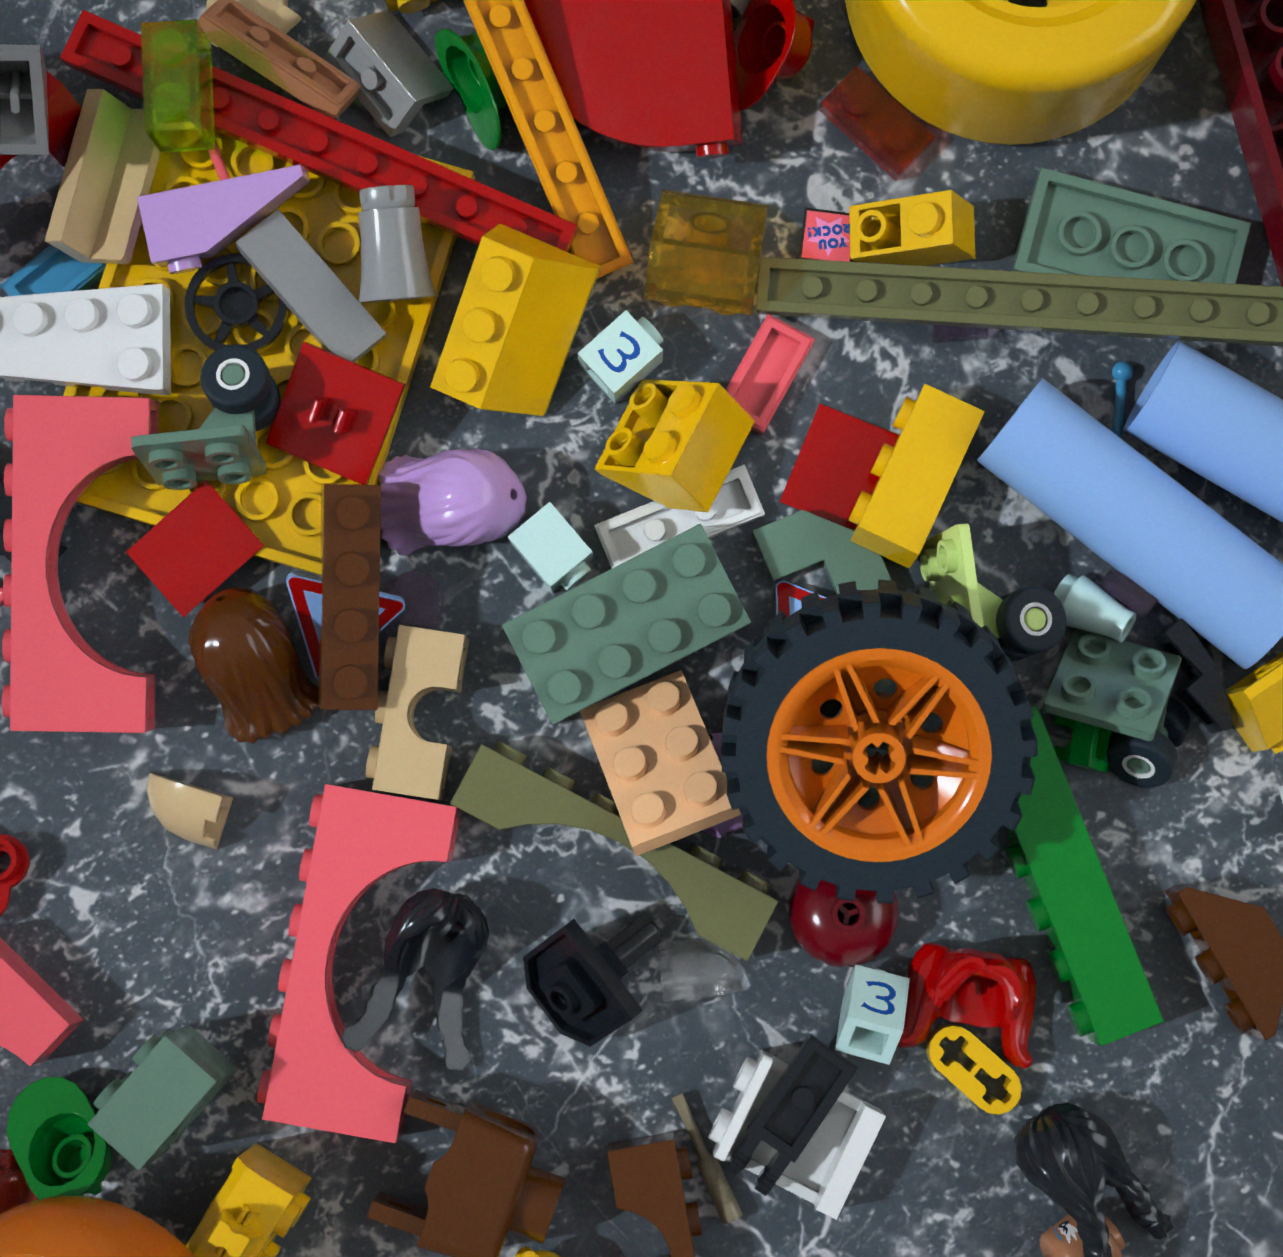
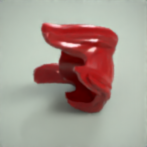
(974, 991)

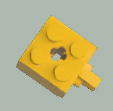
(252, 1208)

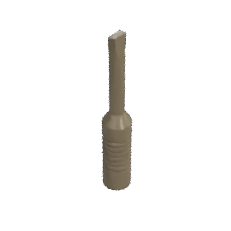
(709, 1167)

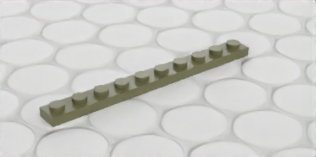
(1022, 301)

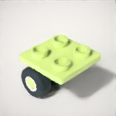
(1022, 621)

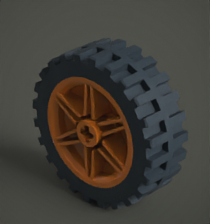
(839, 653)

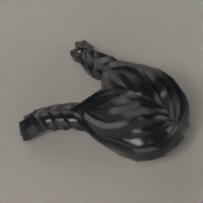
(446, 938)
(1071, 1160)

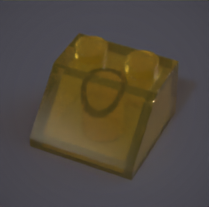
(705, 252)

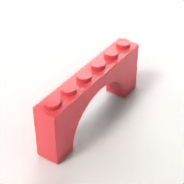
(54, 672)
(312, 1073)

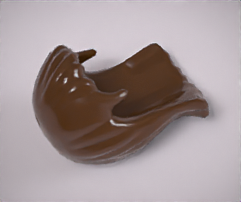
(251, 665)

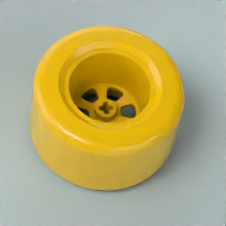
(1012, 68)

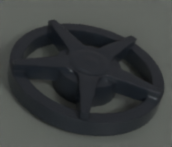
(233, 303)

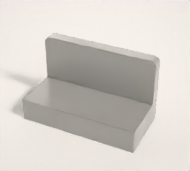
(390, 67)

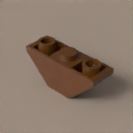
(1238, 951)

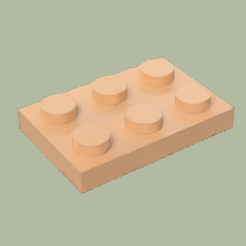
(659, 762)

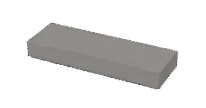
(310, 288)

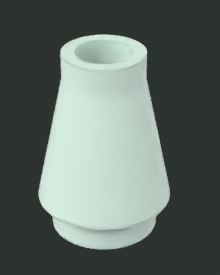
(1093, 609)

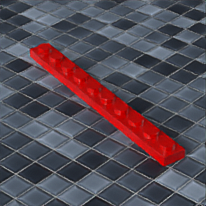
(322, 143)

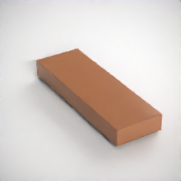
(279, 58)

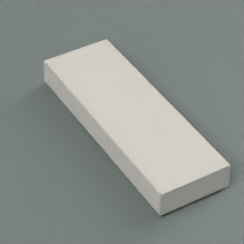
(655, 523)

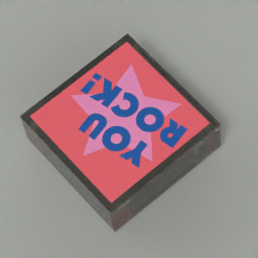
(825, 235)

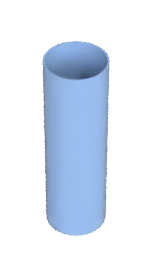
(1214, 426)
(1141, 523)

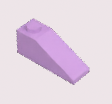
(210, 216)

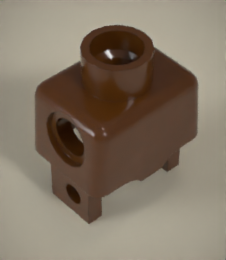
(478, 1184)

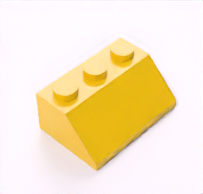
(514, 323)

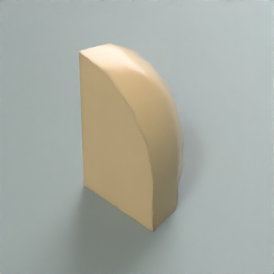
(188, 810)

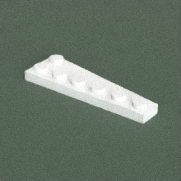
(89, 338)

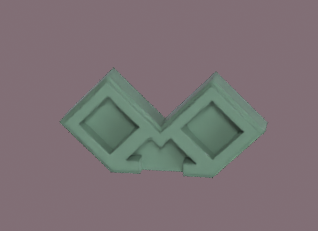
(808, 540)

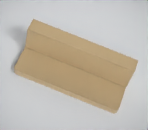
(104, 174)

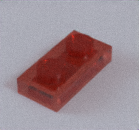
(876, 123)

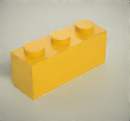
(914, 475)

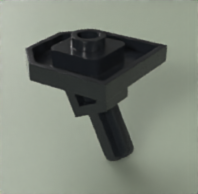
(581, 982)

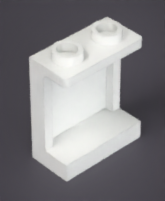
(831, 1157)

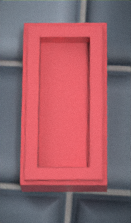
(769, 370)

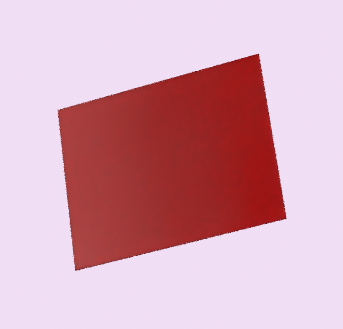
(835, 465)
(194, 548)

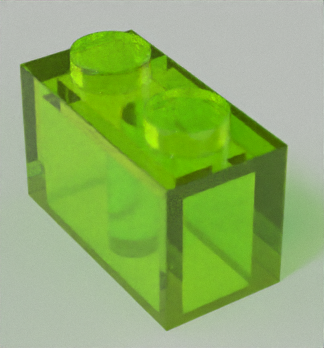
(177, 85)

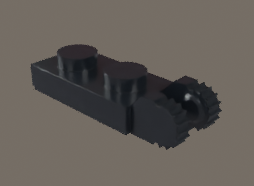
(794, 1109)

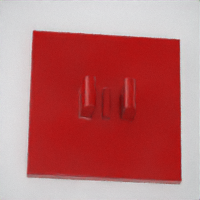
(335, 413)

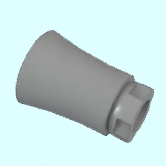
(392, 246)

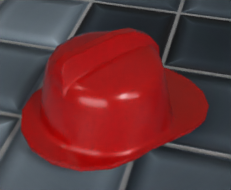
(770, 47)

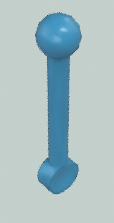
(1121, 372)

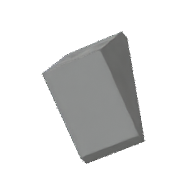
(23, 101)

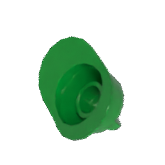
(473, 81)
(54, 1142)

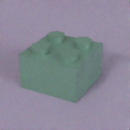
(161, 1096)

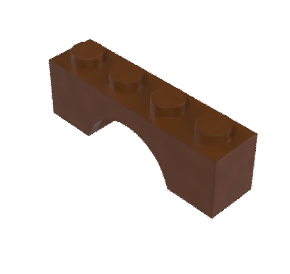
(349, 597)
(649, 1182)

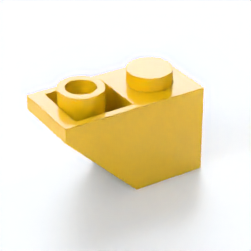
(913, 230)

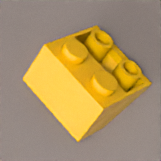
(676, 442)

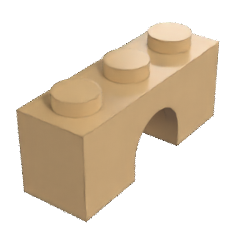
(419, 664)

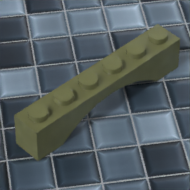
(512, 796)

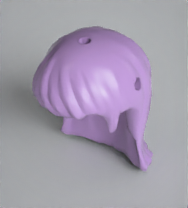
(449, 500)

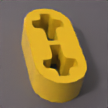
(982, 1059)

